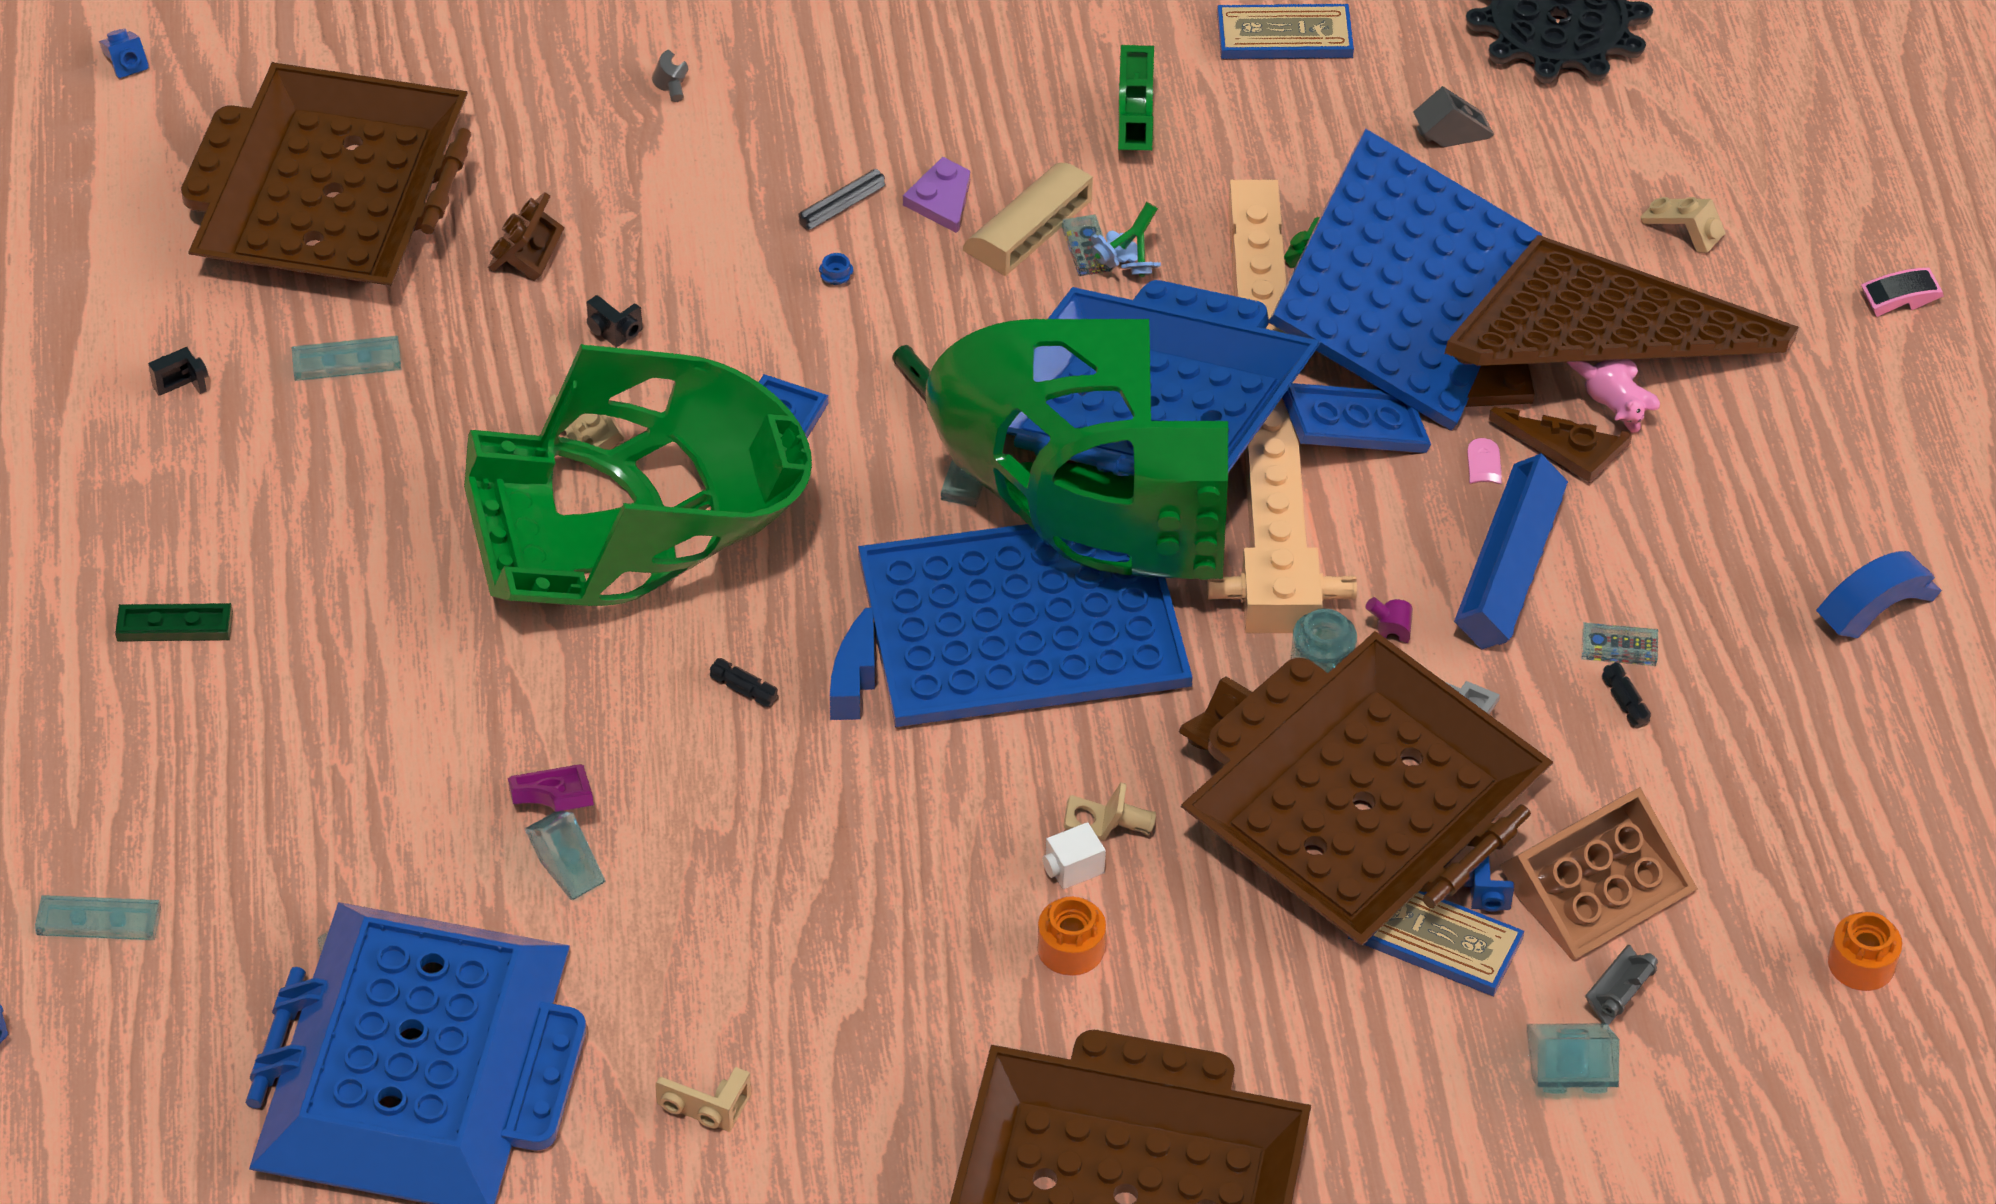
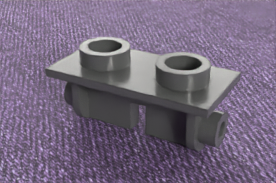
(1620, 983)

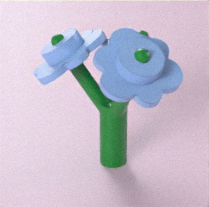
(1122, 248)

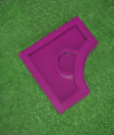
(558, 787)

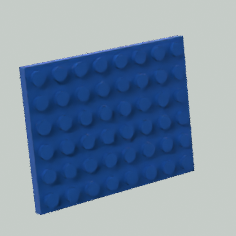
(1397, 274)
(1013, 625)

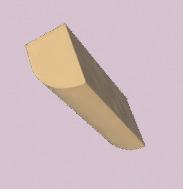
(1031, 218)

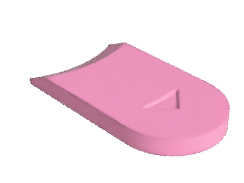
(1484, 461)

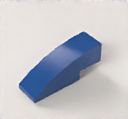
(853, 669)

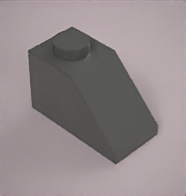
(1451, 120)

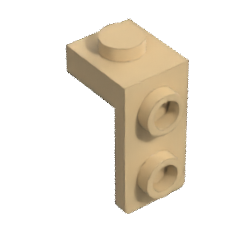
(1697, 214)

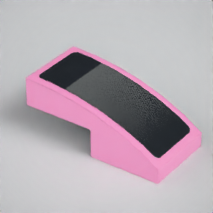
(1902, 287)

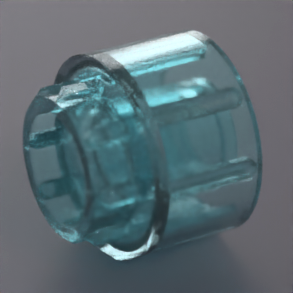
(1323, 638)

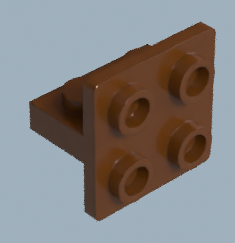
(527, 239)

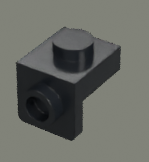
(612, 324)
(178, 370)

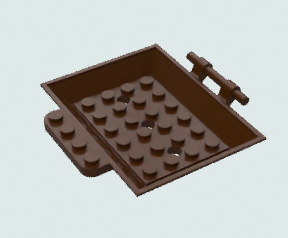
(271, 166)
(1323, 740)
(1130, 1122)

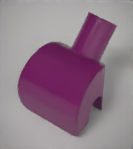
(1392, 617)

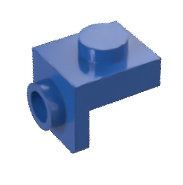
(125, 52)
(1488, 893)

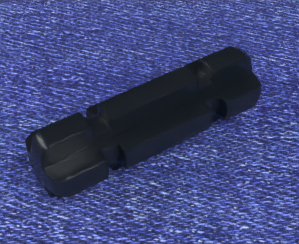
(743, 682)
(1626, 694)

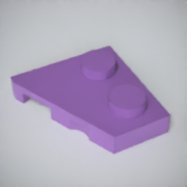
(940, 194)

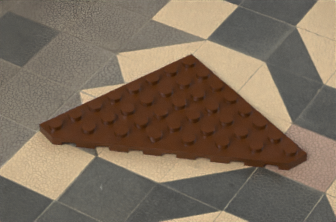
(1587, 308)

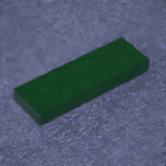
(174, 622)

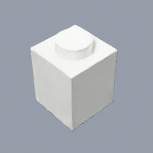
(1074, 856)

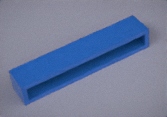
(1511, 552)

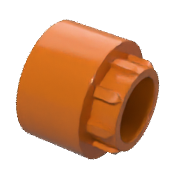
(1071, 936)
(1865, 951)

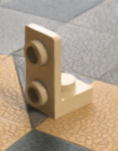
(710, 1111)

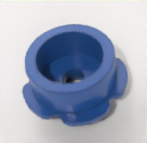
(836, 268)

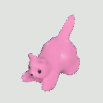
(1613, 385)

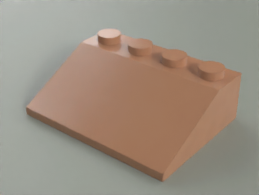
(1600, 875)

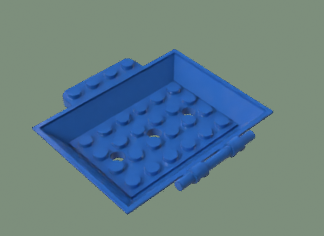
(1205, 365)
(470, 1088)

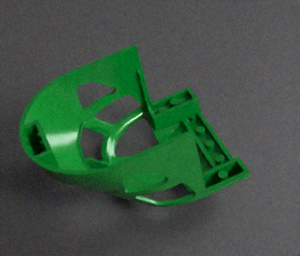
(724, 420)
(1162, 517)

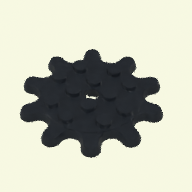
(1579, 41)

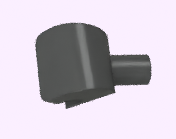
(670, 76)

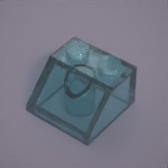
(1573, 1056)

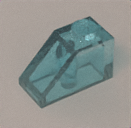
(565, 853)

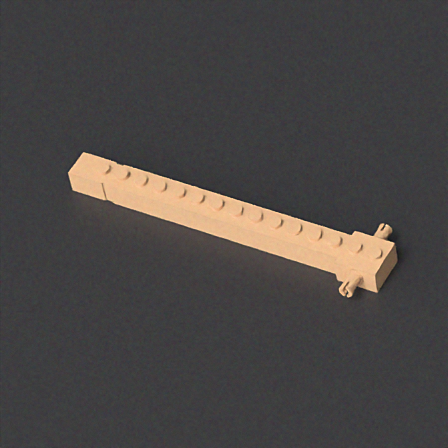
(1278, 570)

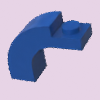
(1875, 588)

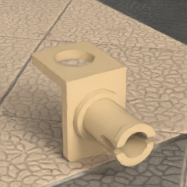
(1111, 815)

